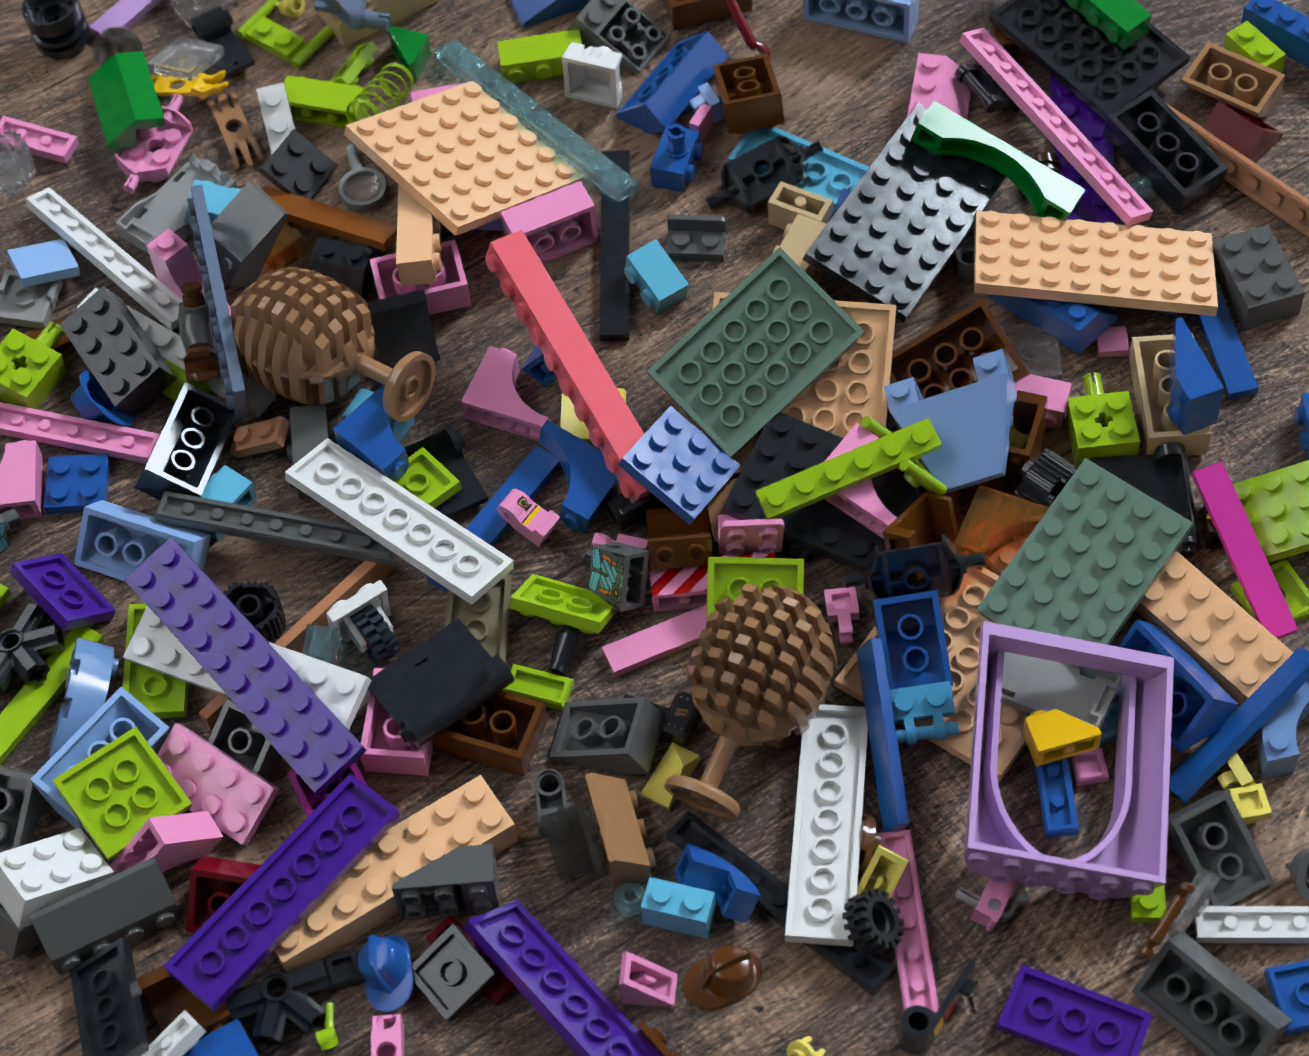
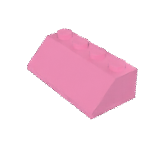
(936, 82)

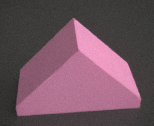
(646, 982)

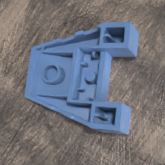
(968, 420)

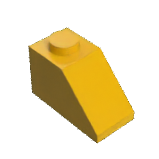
(1058, 736)

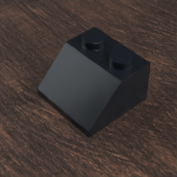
(344, 263)

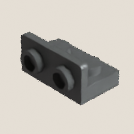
(696, 237)

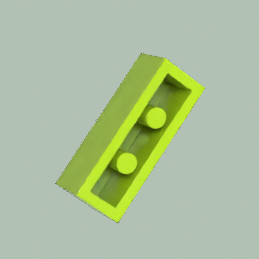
(535, 55)
(322, 101)

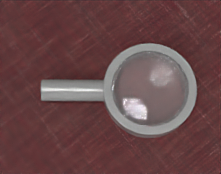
(363, 187)

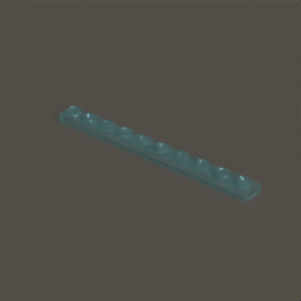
(535, 118)

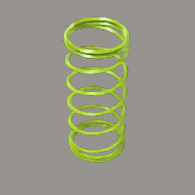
(387, 90)

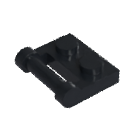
(985, 88)

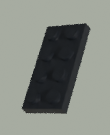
(109, 1003)

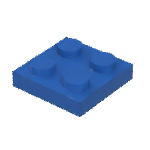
(76, 482)

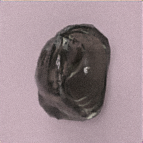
(114, 41)

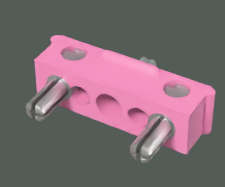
(992, 902)

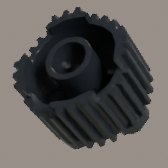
(1044, 478)
(260, 606)

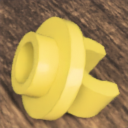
(291, 8)
(803, 1048)

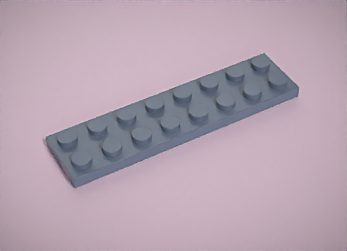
(216, 303)

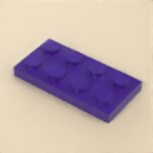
(1071, 1017)

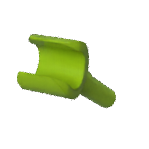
(327, 1037)

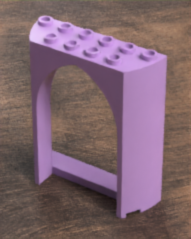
(1134, 846)

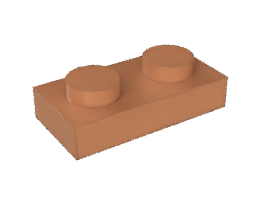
(259, 437)

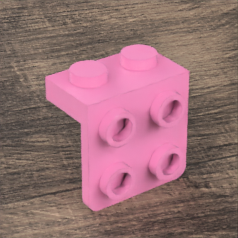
(749, 536)

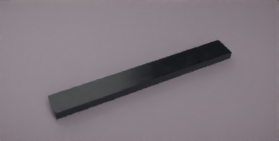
(613, 254)
(866, 970)

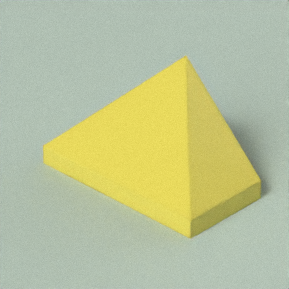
(674, 762)
(883, 871)

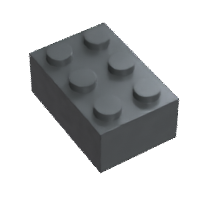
(1257, 277)

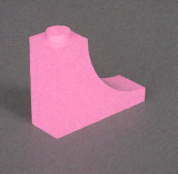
(174, 262)
(494, 400)
(22, 479)
(861, 500)
(171, 841)

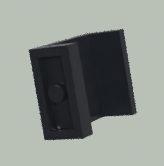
(402, 327)

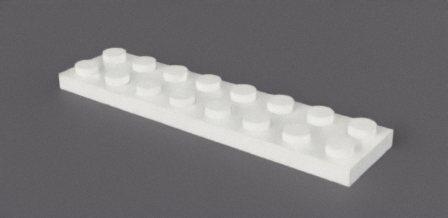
(399, 521)
(161, 651)
(827, 825)

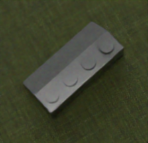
(98, 915)
(1209, 1001)

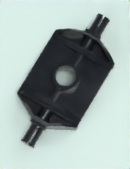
(746, 188)
(939, 563)

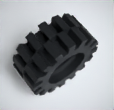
(873, 921)

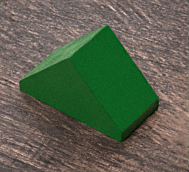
(410, 48)

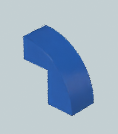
(707, 871)

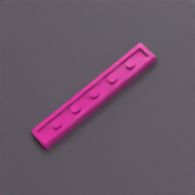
(1244, 550)

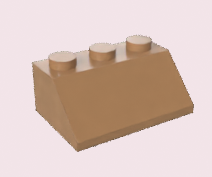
(1235, 80)
(619, 830)

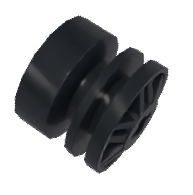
(56, 26)

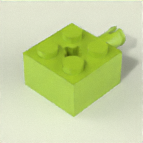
(30, 367)
(1101, 423)

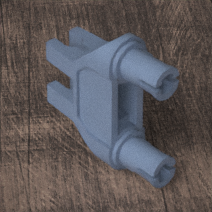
(354, 14)

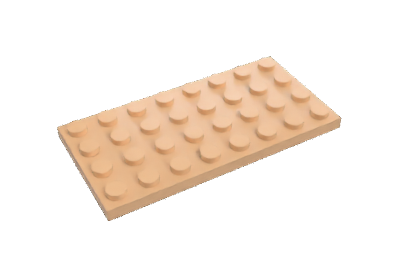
(1094, 263)

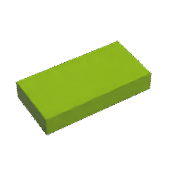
(541, 686)

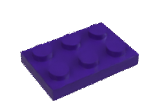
(62, 591)

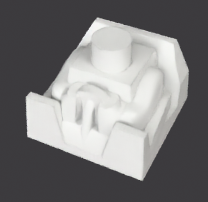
(592, 75)

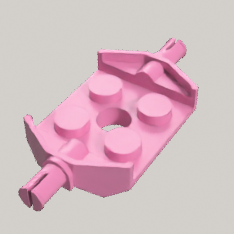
(156, 166)

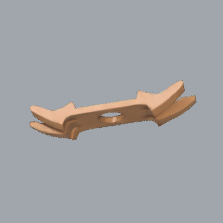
(239, 138)

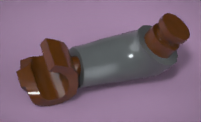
(196, 335)

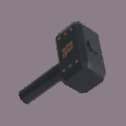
(679, 719)

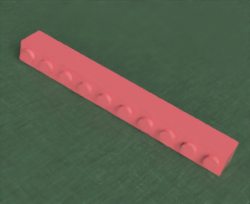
(567, 354)

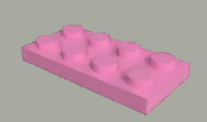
(217, 783)

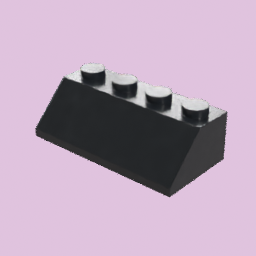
(187, 445)

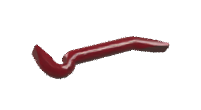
(744, 28)

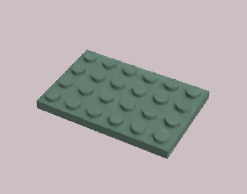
(755, 352)
(1087, 560)

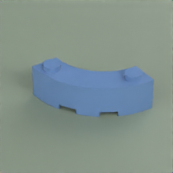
(85, 688)
(1277, 737)

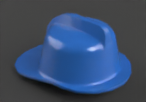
(95, 404)
(386, 971)

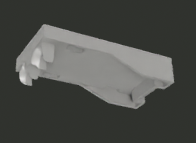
(169, 204)
(1060, 686)

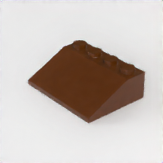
(945, 354)

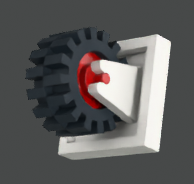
(366, 622)

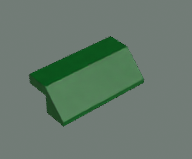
(125, 99)

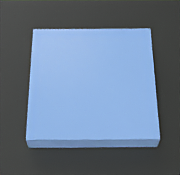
(43, 263)

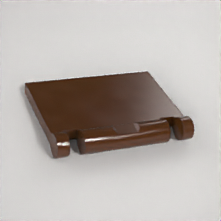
(1162, 926)

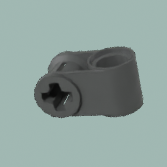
(964, 259)
(549, 801)

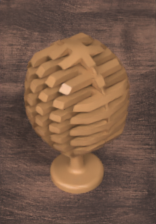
(317, 341)
(754, 681)

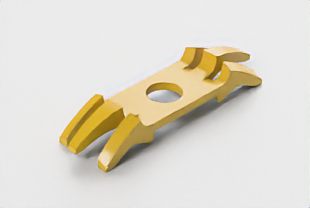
(202, 86)

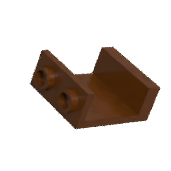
(1029, 419)
(922, 525)
(675, 542)
(169, 999)

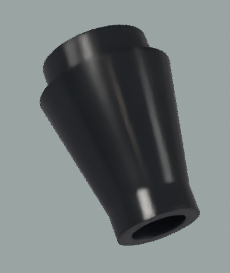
(566, 648)

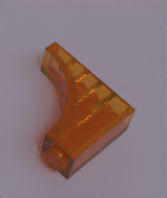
(996, 521)

